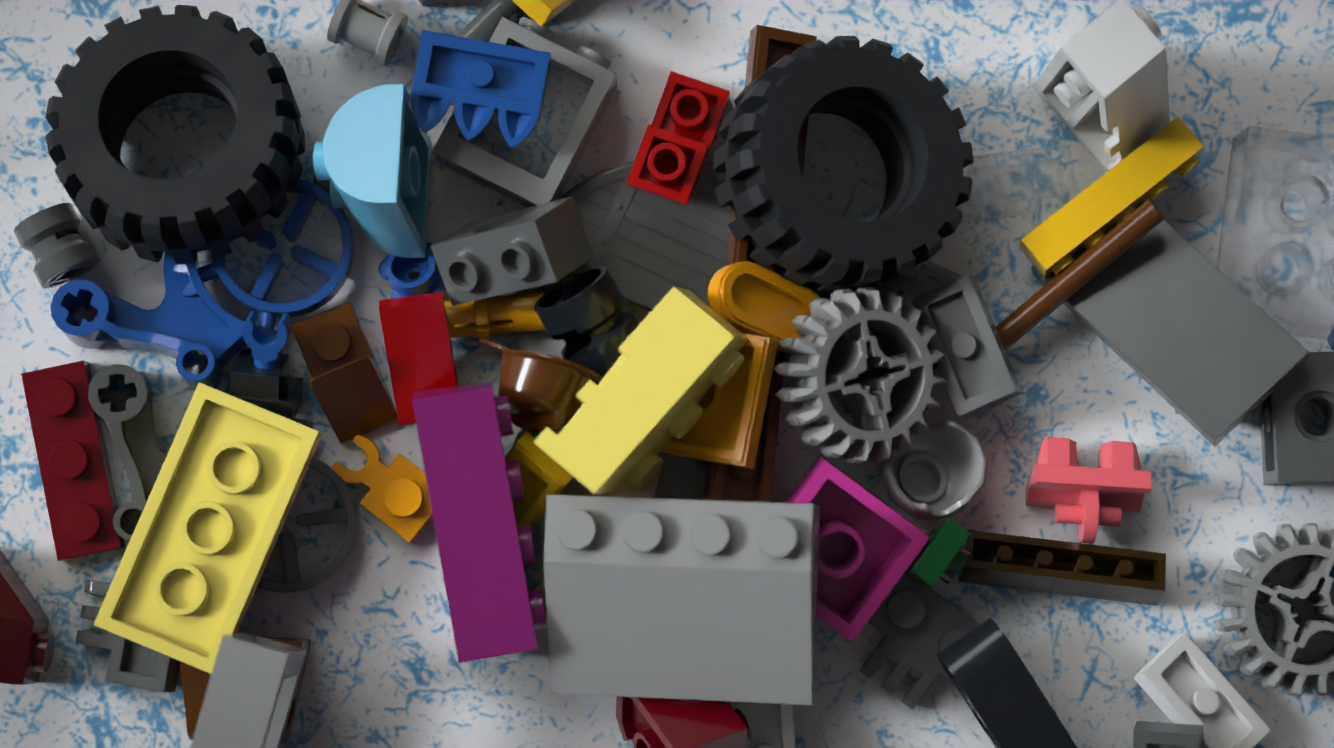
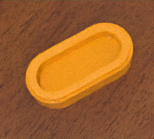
(758, 300)

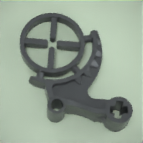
(136, 443)

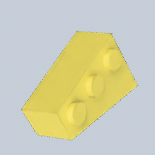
(647, 395)

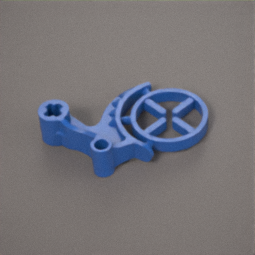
(189, 320)

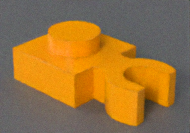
(396, 492)

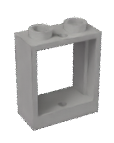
(500, 174)
(249, 693)

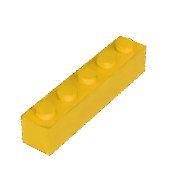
(1112, 197)

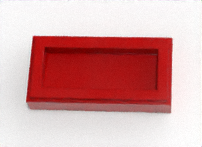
(417, 348)

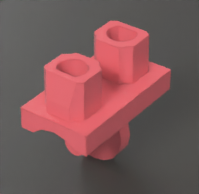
(1088, 494)

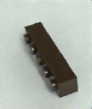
(1064, 568)

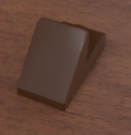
(344, 372)

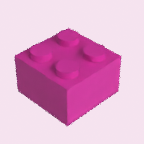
(861, 546)

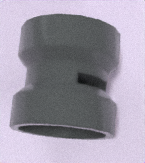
(56, 245)

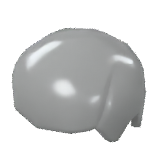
(937, 472)

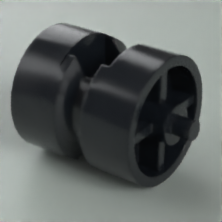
(587, 318)

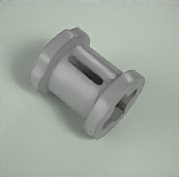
(367, 28)

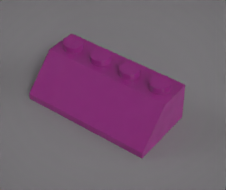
(476, 522)

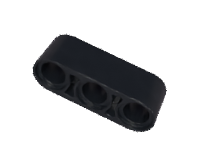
(1002, 691)

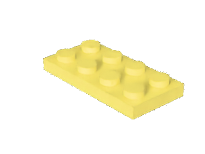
(208, 527)

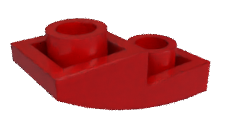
(679, 139)

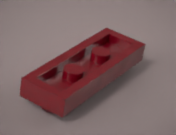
(72, 460)

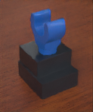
(263, 373)

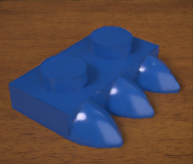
(479, 81)

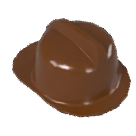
(540, 387)

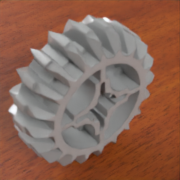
(882, 401)
(1287, 633)

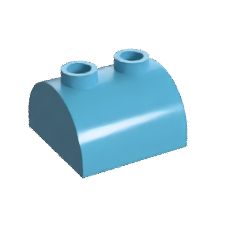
(379, 168)

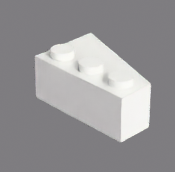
(1110, 83)

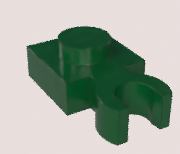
(941, 555)

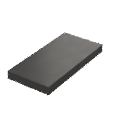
(1186, 330)

